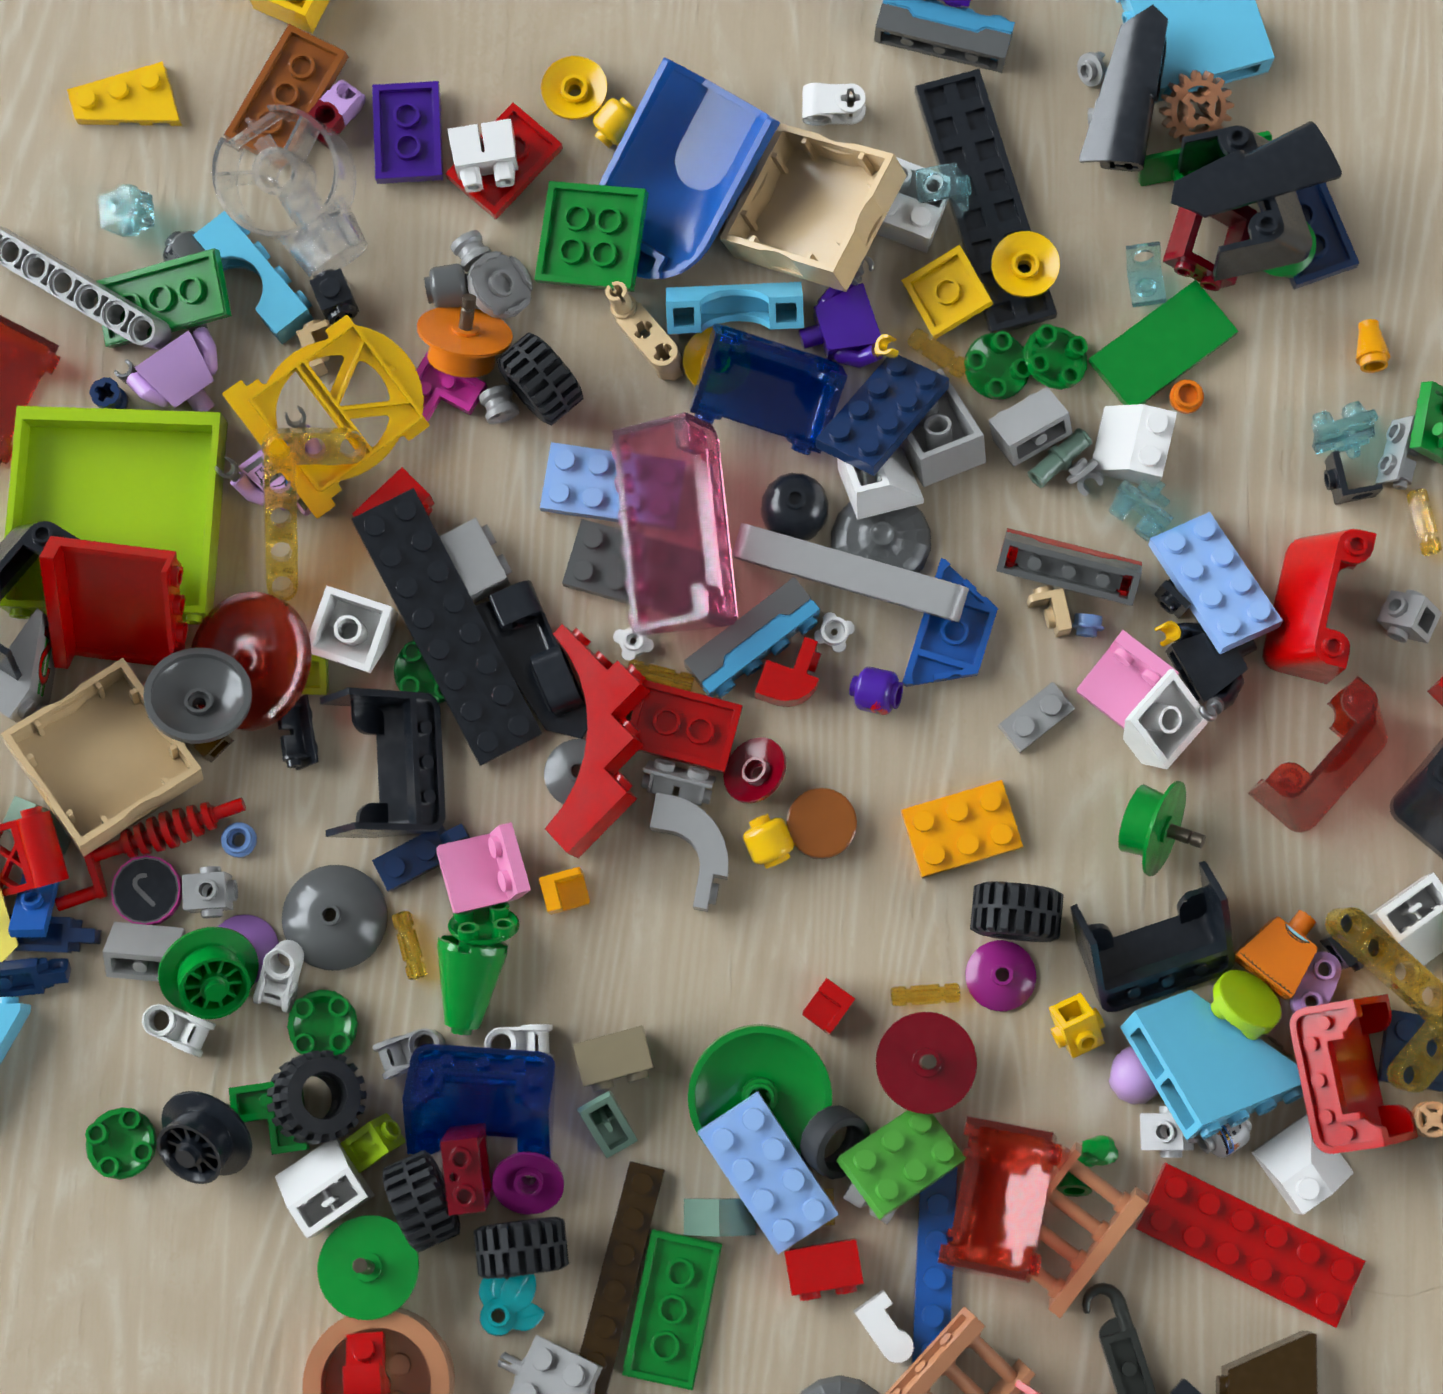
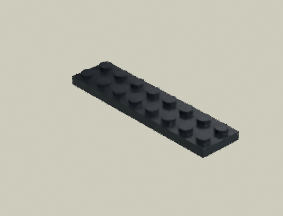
(967, 134)
(446, 627)

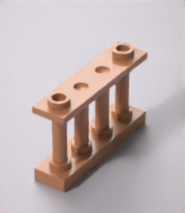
(1104, 1234)
(941, 1357)

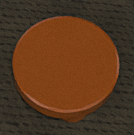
(821, 823)

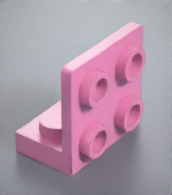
(1122, 678)
(483, 870)

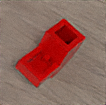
(790, 686)
(365, 1364)

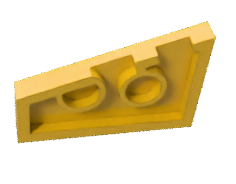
(129, 97)

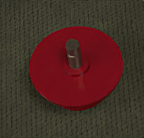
(926, 1062)

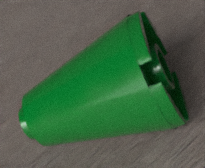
(467, 981)

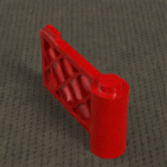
(37, 851)

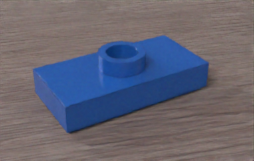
(33, 911)

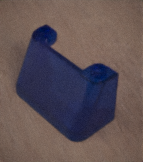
(767, 386)
(479, 1085)

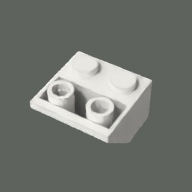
(912, 221)
(886, 491)
(1415, 918)
(322, 1188)

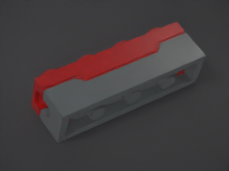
(1069, 566)

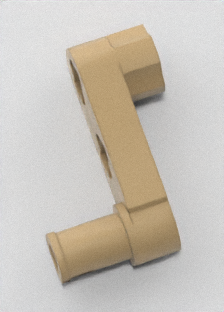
(632, 319)

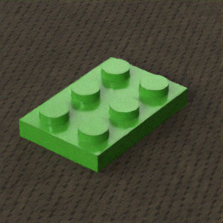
(900, 1161)

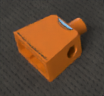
(1279, 953)

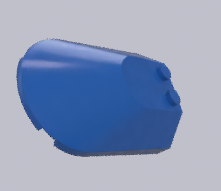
(693, 156)

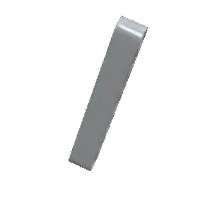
(82, 292)
(850, 572)

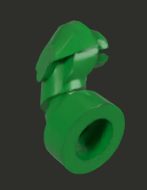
(1095, 1151)

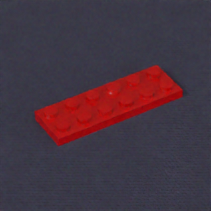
(1250, 1245)

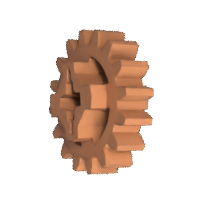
(1205, 99)

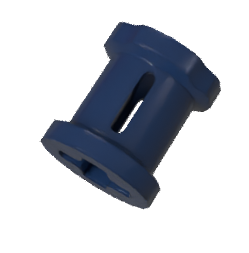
(108, 387)

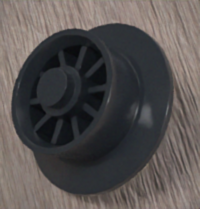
(202, 1138)

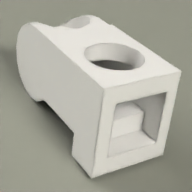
(892, 1341)

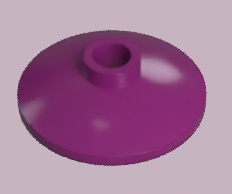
(982, 979)
(528, 1194)

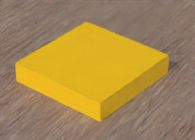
(947, 292)

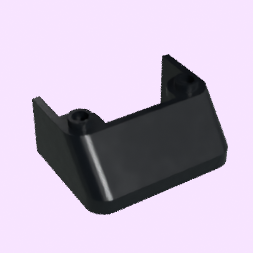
(1276, 235)
(17, 555)
(407, 761)
(1420, 801)
(1160, 955)

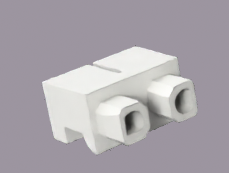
(497, 158)

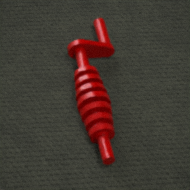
(155, 834)

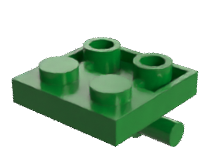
(1428, 422)

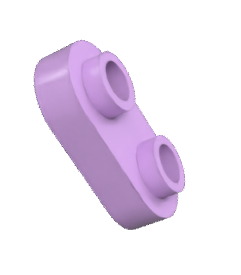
(1315, 984)

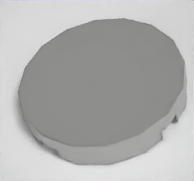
(500, 285)

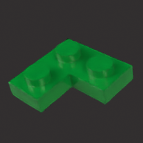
(251, 1105)

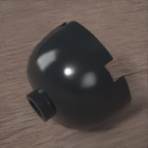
(795, 506)

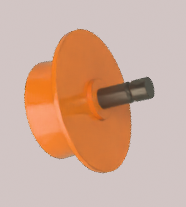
(463, 339)

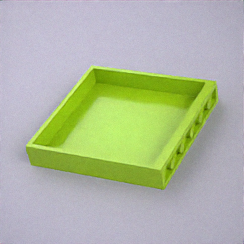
(121, 482)

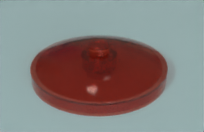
(268, 643)

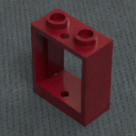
(1183, 237)
(467, 1157)

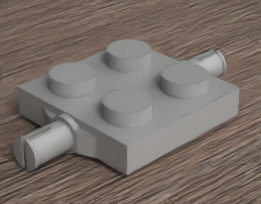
(551, 1370)

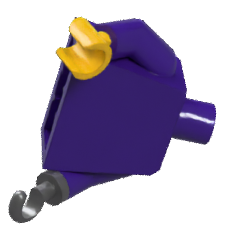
(848, 326)

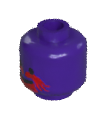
(876, 690)

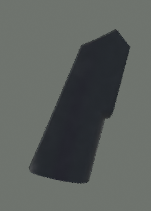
(1128, 94)
(1271, 170)
(535, 658)

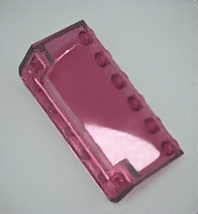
(674, 526)

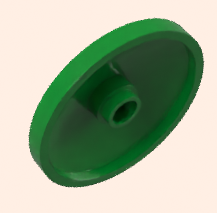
(761, 1060)

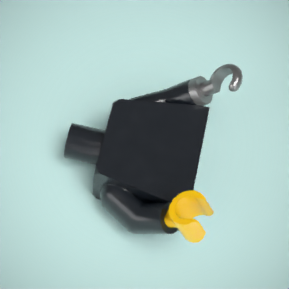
(1208, 675)

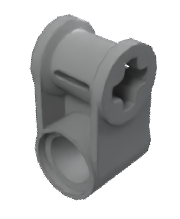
(397, 1051)

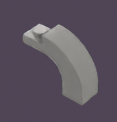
(688, 821)

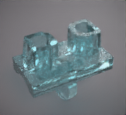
(1346, 433)
(1154, 517)

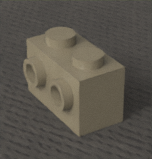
(614, 1057)

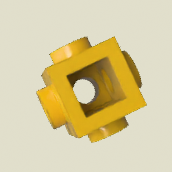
(1076, 1025)

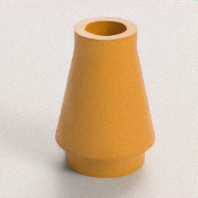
(1371, 347)

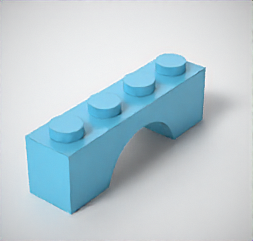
(767, 304)
(279, 306)

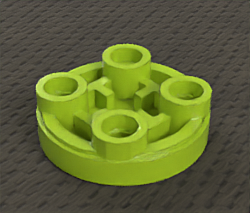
(1246, 1003)

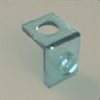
(954, 185)
(1145, 277)

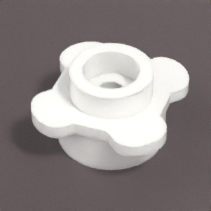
(831, 622)
(629, 650)

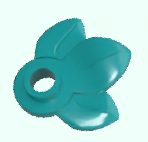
(513, 1299)

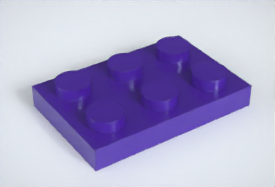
(407, 132)

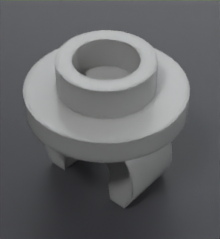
(1091, 68)
(1083, 470)

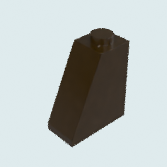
(1276, 1369)

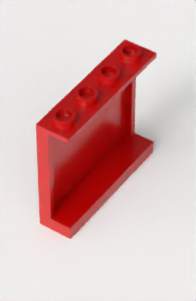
(112, 601)

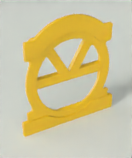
(258, 404)

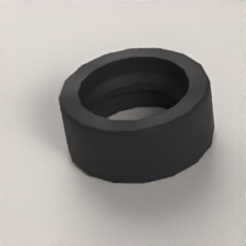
(819, 1132)

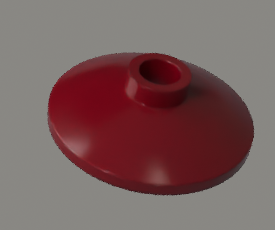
(744, 769)

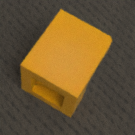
(564, 890)

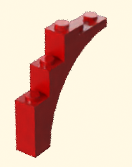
(600, 789)

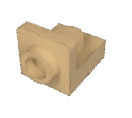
(314, 332)
(1057, 614)

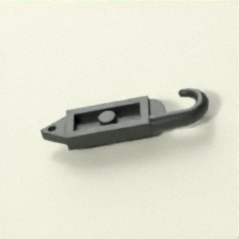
(1121, 1344)

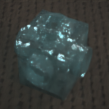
(126, 211)

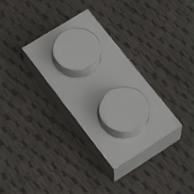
(1036, 717)

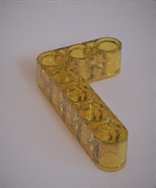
(287, 496)
(1409, 990)

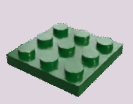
(591, 235)

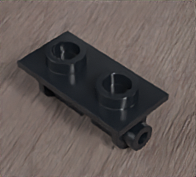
(299, 747)

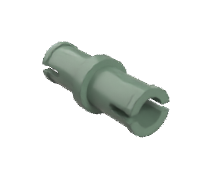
(1059, 457)

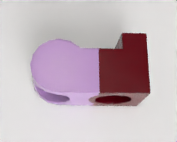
(337, 107)

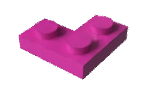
(454, 390)

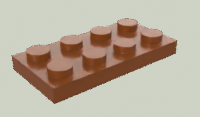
(293, 76)

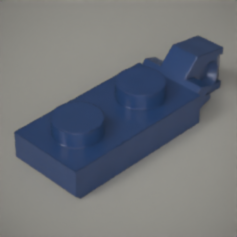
(415, 856)
(63, 936)
(32, 975)

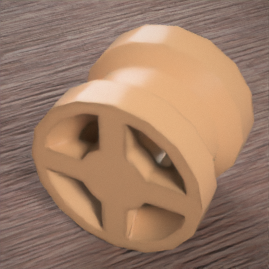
(1434, 1119)

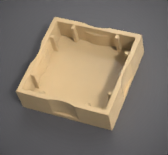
(813, 207)
(101, 758)

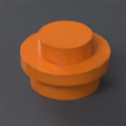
(1186, 396)

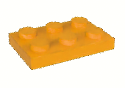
(961, 828)

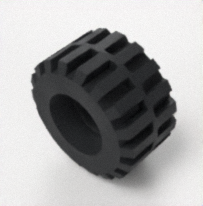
(540, 378)
(1016, 911)
(288, 1097)
(420, 1201)
(521, 1247)

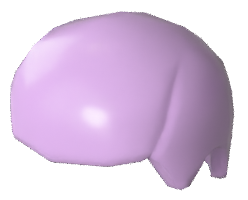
(1130, 1078)

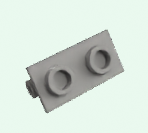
(1394, 464)
(666, 776)

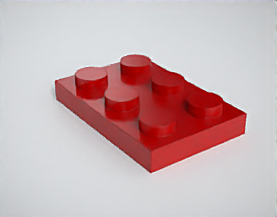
(534, 152)
(686, 726)

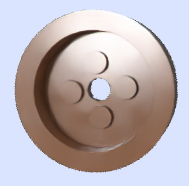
(413, 1356)

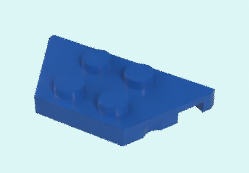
(947, 647)

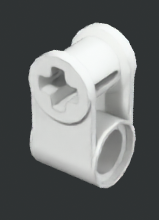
(828, 104)
(279, 982)
(183, 1030)
(524, 1037)

